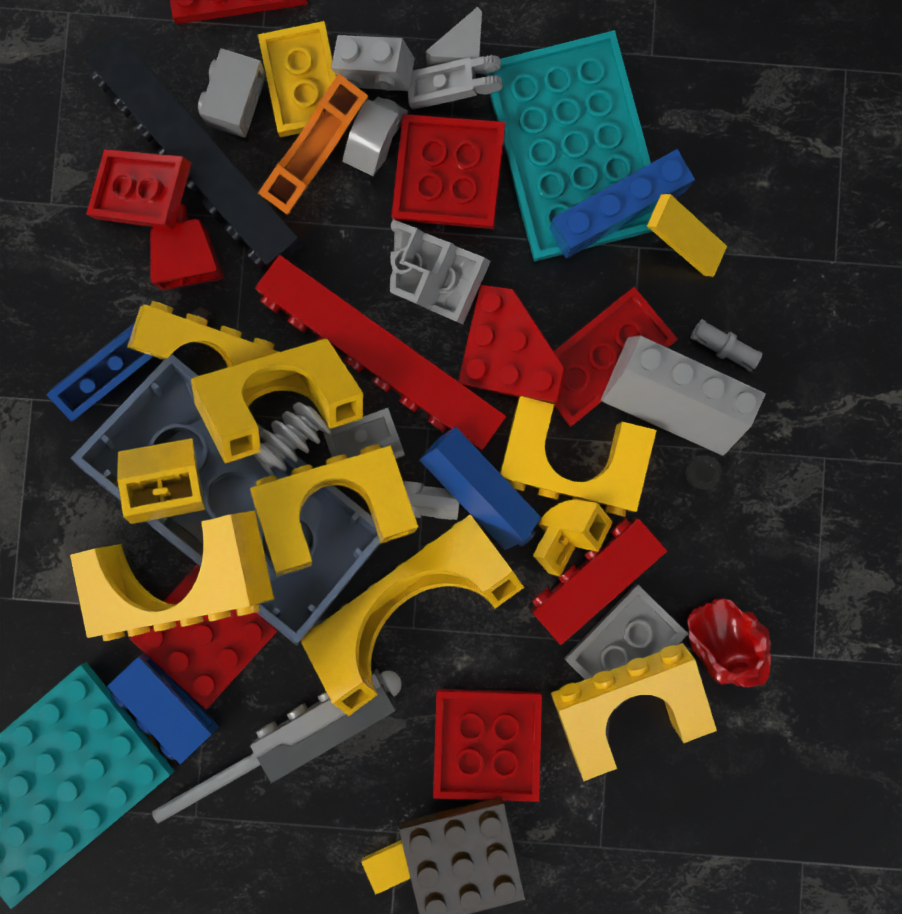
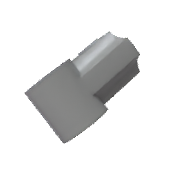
(431, 501)

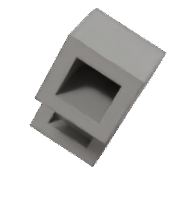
(372, 134)

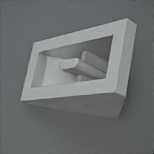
(459, 42)

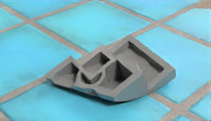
(434, 272)

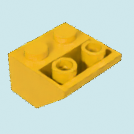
(159, 481)

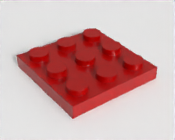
(448, 171)
(206, 654)
(487, 745)

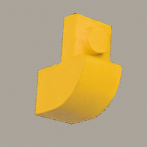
(570, 526)

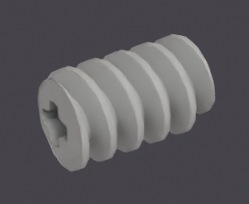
(290, 437)

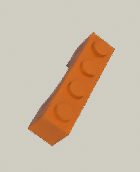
(314, 144)

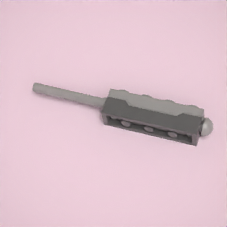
(297, 740)

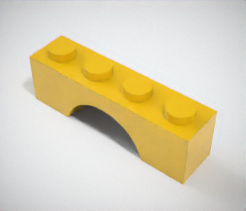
(161, 333)

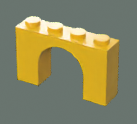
(307, 369)
(370, 474)
(615, 486)
(588, 704)

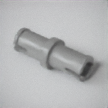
(726, 345)

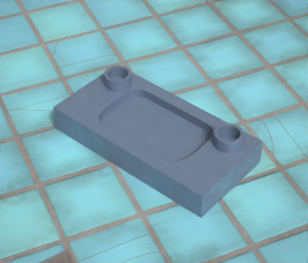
(334, 526)

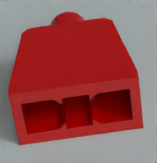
(183, 254)

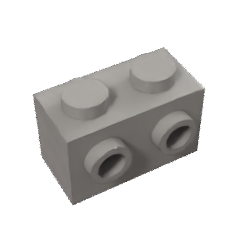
(374, 62)
(232, 92)

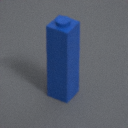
(481, 489)

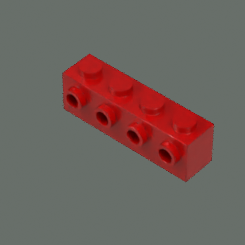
(597, 580)

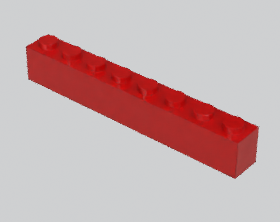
(378, 352)

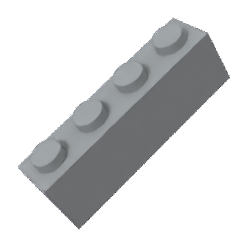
(681, 395)

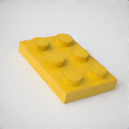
(297, 73)

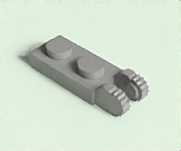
(453, 81)

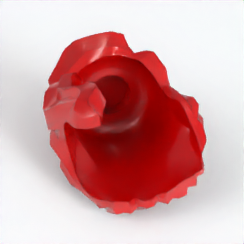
(730, 643)

